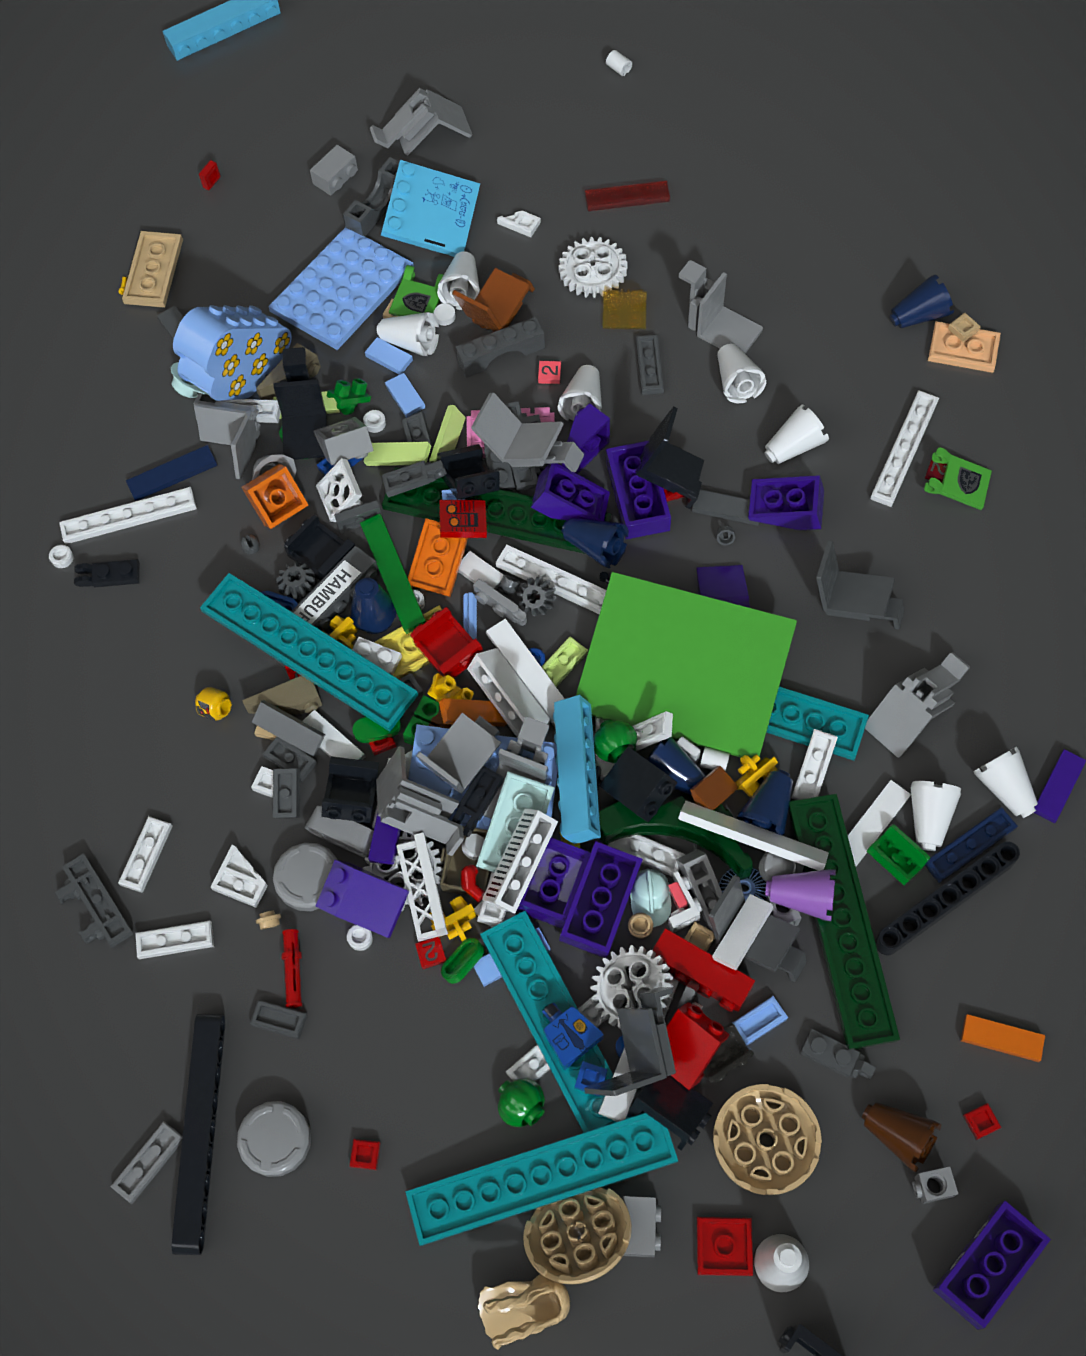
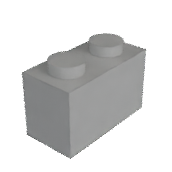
(334, 170)
(643, 1215)

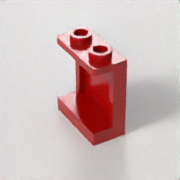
(445, 643)
(693, 1043)

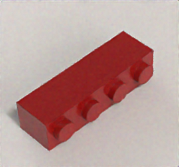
(696, 965)

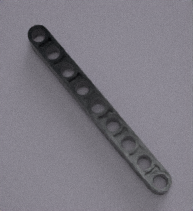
(198, 1135)

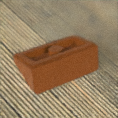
(713, 789)

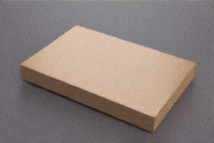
(975, 353)

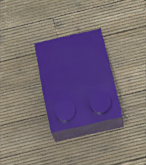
(590, 433)
(568, 495)
(788, 502)
(723, 583)
(554, 883)
(362, 898)

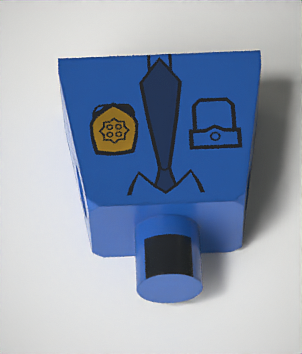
(570, 1034)

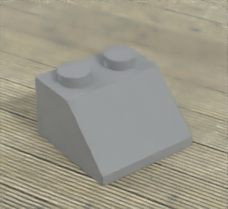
(344, 440)

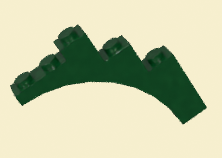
(621, 822)

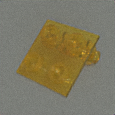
(624, 309)

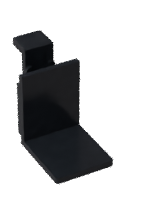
(300, 407)
(670, 465)

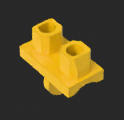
(343, 630)
(446, 688)
(748, 781)
(461, 916)

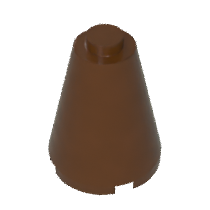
(902, 1132)

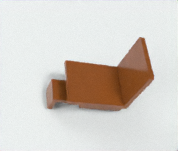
(496, 301)

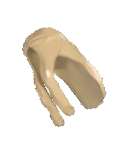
(522, 1308)

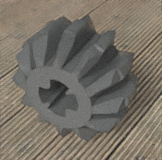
(296, 581)
(532, 604)

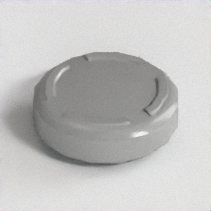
(302, 875)
(273, 1139)

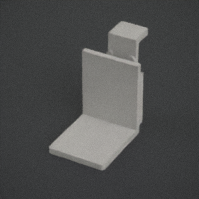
(418, 118)
(710, 317)
(229, 425)
(523, 442)
(914, 703)
(529, 739)
(462, 751)
(416, 807)

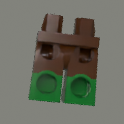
(427, 714)

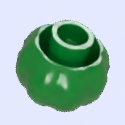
(613, 739)
(521, 1102)

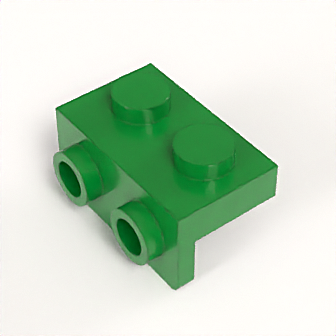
(898, 854)

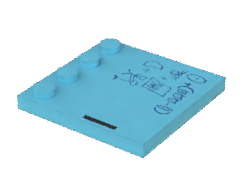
(430, 209)

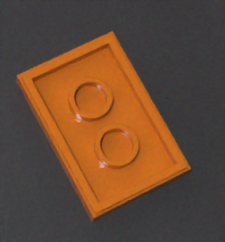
(436, 560)

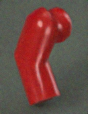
(468, 882)

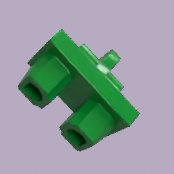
(347, 397)

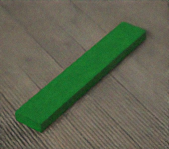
(393, 573)

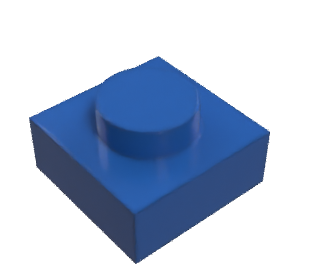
(589, 1075)

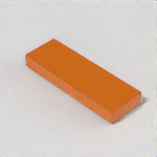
(453, 708)
(1003, 1038)

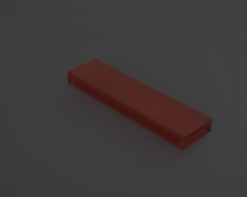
(627, 195)

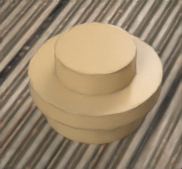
(268, 920)
(640, 925)

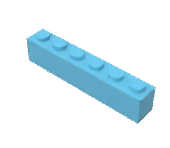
(217, 25)
(576, 770)

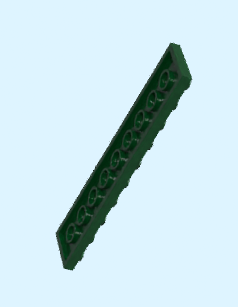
(506, 513)
(848, 937)

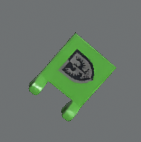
(414, 296)
(961, 481)

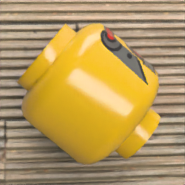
(213, 703)

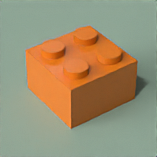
(275, 496)

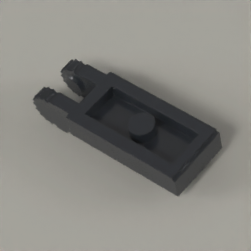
(108, 573)
(478, 798)

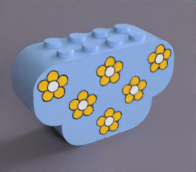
(229, 349)

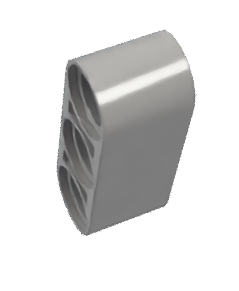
(340, 832)

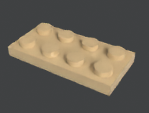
(152, 269)

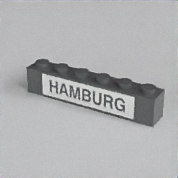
(335, 590)

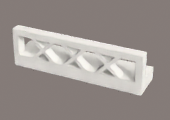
(431, 888)

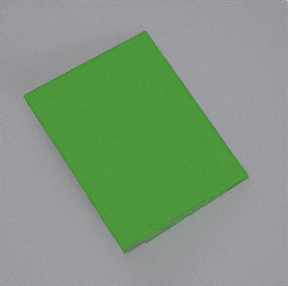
(686, 656)

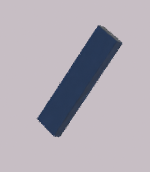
(171, 473)
(970, 845)

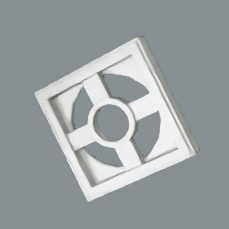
(339, 475)

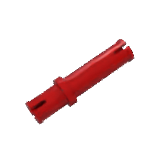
(292, 968)

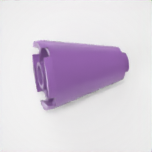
(804, 892)

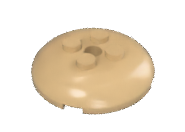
(786, 1119)
(553, 1231)

